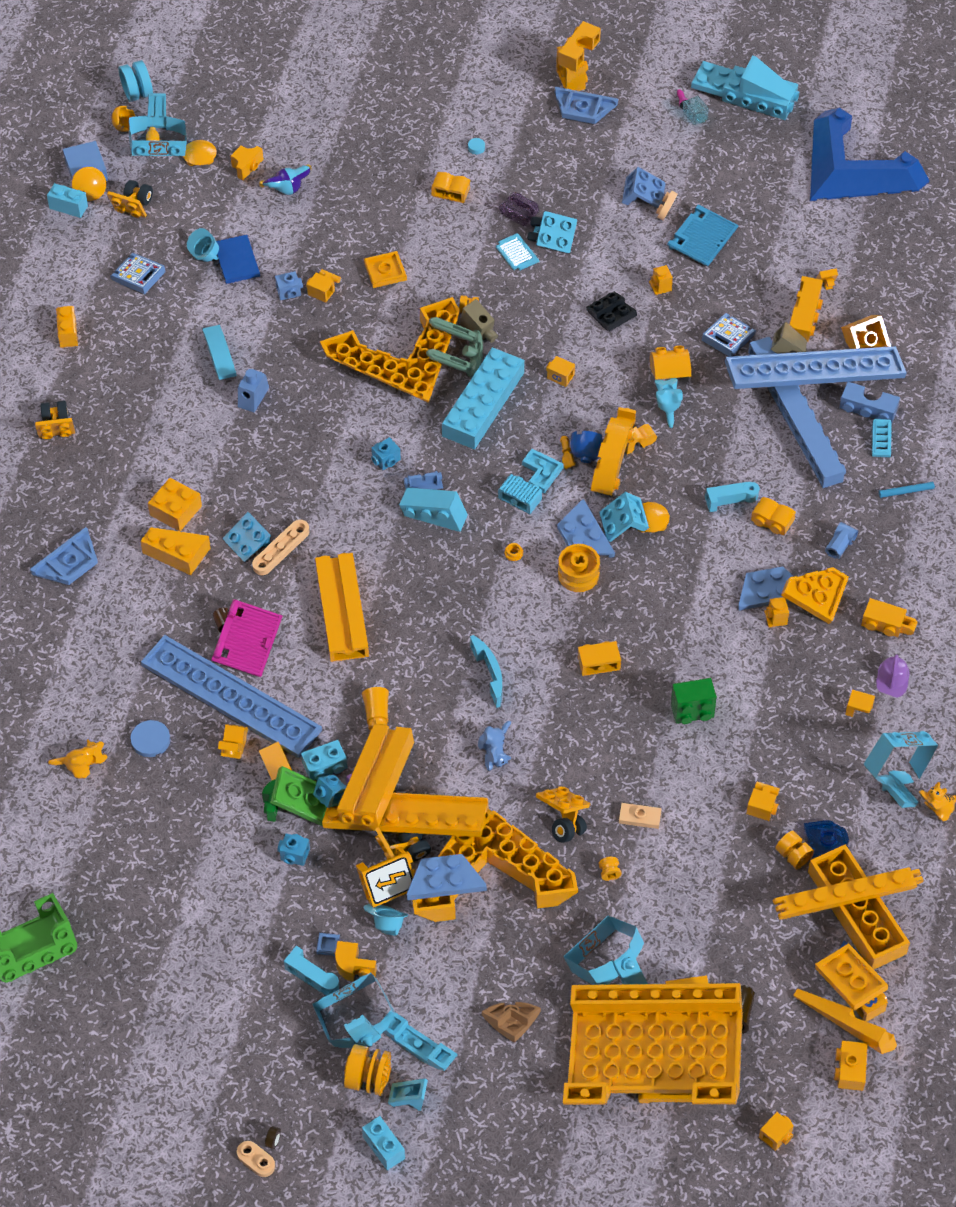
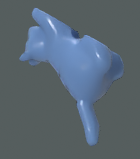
(492, 741)

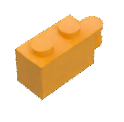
(887, 619)

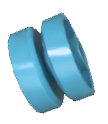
(135, 80)

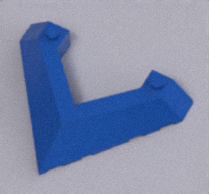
(838, 178)

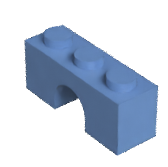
(854, 401)

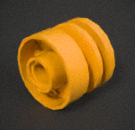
(362, 1069)

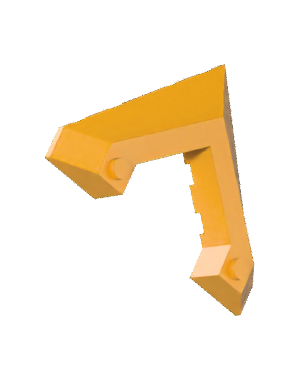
(411, 375)
(511, 853)

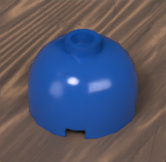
(586, 445)

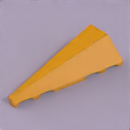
(844, 1017)

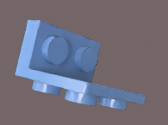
(643, 186)

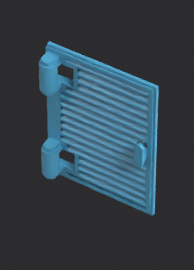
(703, 236)

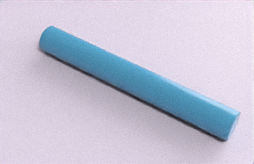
(906, 489)

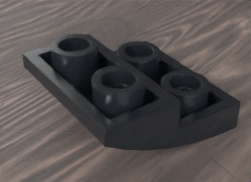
(611, 311)

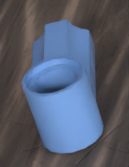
(842, 538)

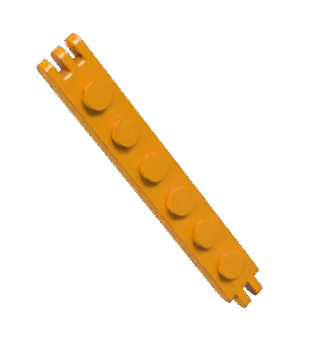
(847, 892)

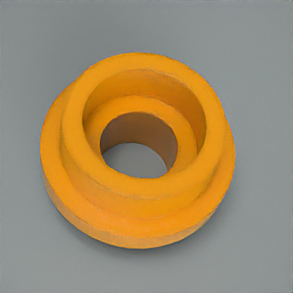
(513, 547)

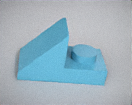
(408, 1093)

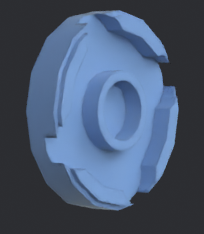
(150, 738)

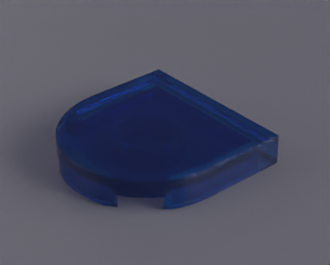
(825, 836)

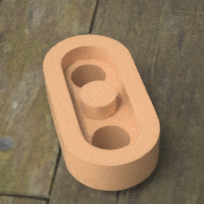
(663, 209)
(255, 1158)

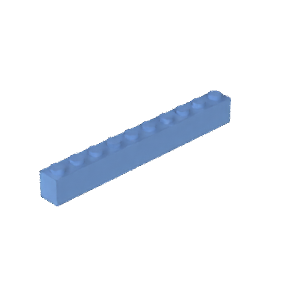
(804, 425)

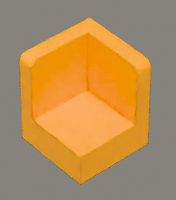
(859, 701)

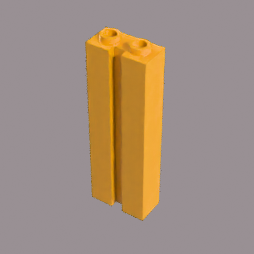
(341, 607)
(375, 776)

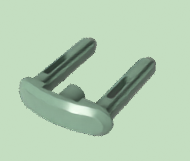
(473, 351)

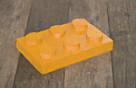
(851, 976)

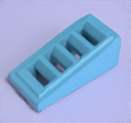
(881, 426)

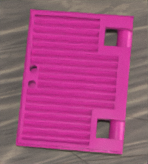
(247, 638)

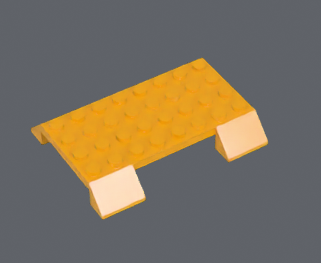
(655, 1042)

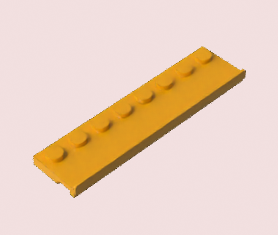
(424, 815)

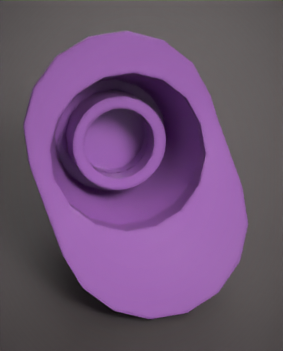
(893, 676)

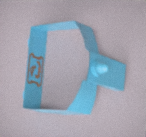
(158, 119)
(895, 780)
(624, 967)
(360, 1029)

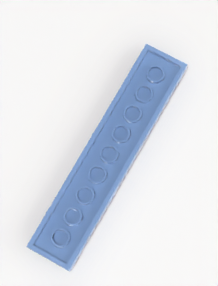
(815, 367)
(231, 696)

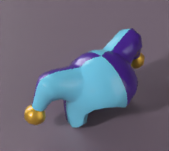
(287, 179)

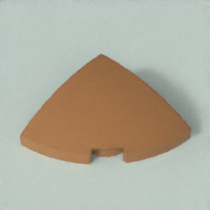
(511, 1019)

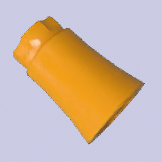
(376, 706)

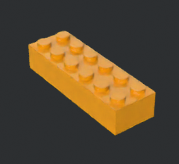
(865, 922)

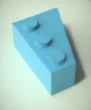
(434, 507)

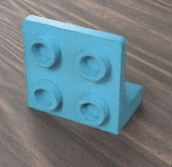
(622, 514)

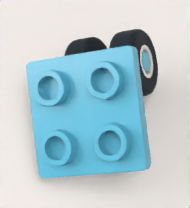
(553, 231)

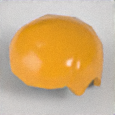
(120, 118)

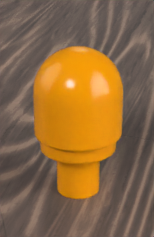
(152, 135)

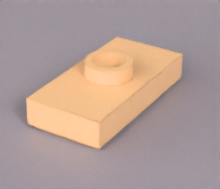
(640, 815)

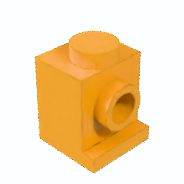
(661, 280)
(777, 612)

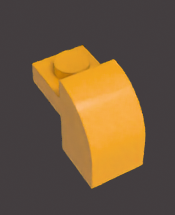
(233, 741)
(348, 963)

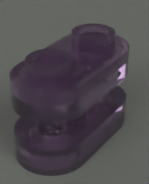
(519, 208)

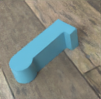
(731, 494)
(311, 974)

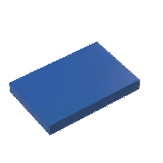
(237, 259)

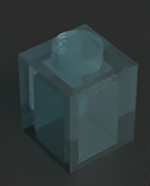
(695, 110)

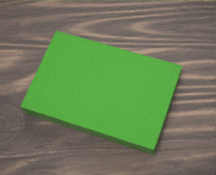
(296, 795)

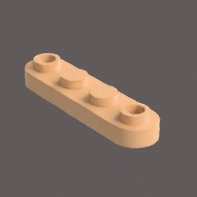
(280, 547)

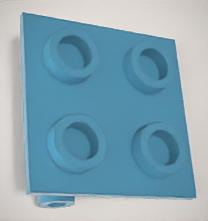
(247, 537)

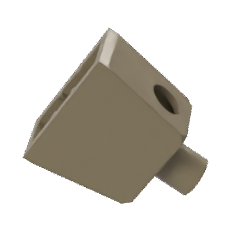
(476, 317)
(788, 340)

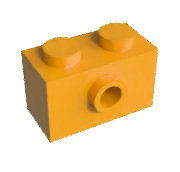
(852, 1065)

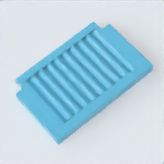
(516, 252)

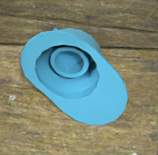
(202, 245)
(386, 918)

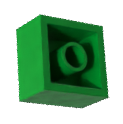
(693, 701)

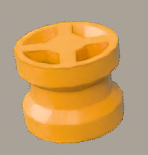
(609, 868)

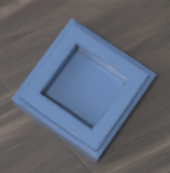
(327, 944)

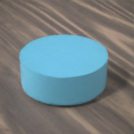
(476, 146)

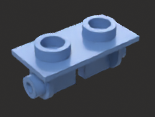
(427, 481)

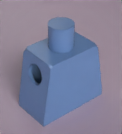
(255, 385)

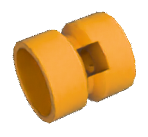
(792, 847)

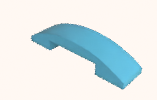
(482, 651)
(418, 1044)

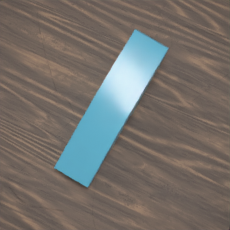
(219, 352)

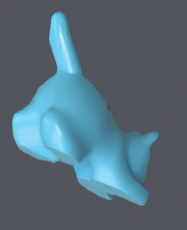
(668, 398)

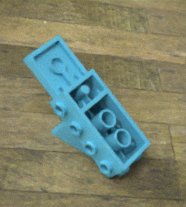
(749, 87)

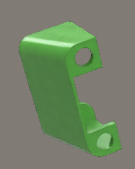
(36, 941)

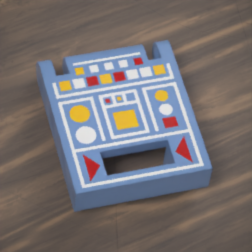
(134, 270)
(731, 331)

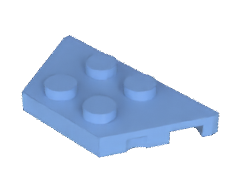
(583, 105)
(582, 528)
(68, 560)
(763, 586)
(444, 877)

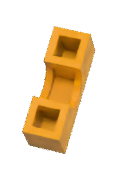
(572, 53)

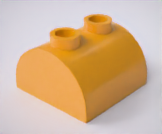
(670, 363)

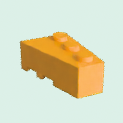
(806, 307)
(176, 548)

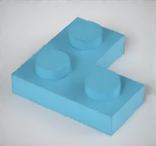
(545, 469)

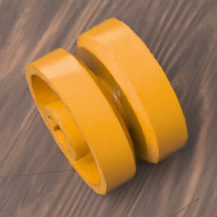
(578, 567)

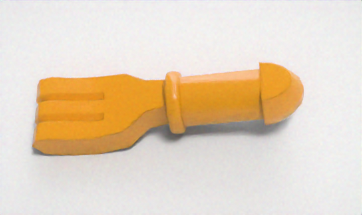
(567, 459)

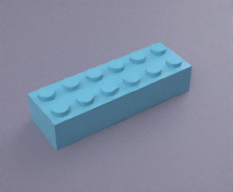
(483, 398)

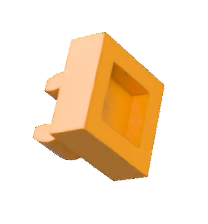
(828, 278)

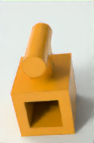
(322, 285)
(763, 801)

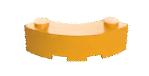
(611, 452)

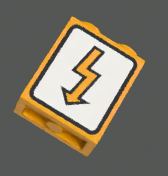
(387, 879)

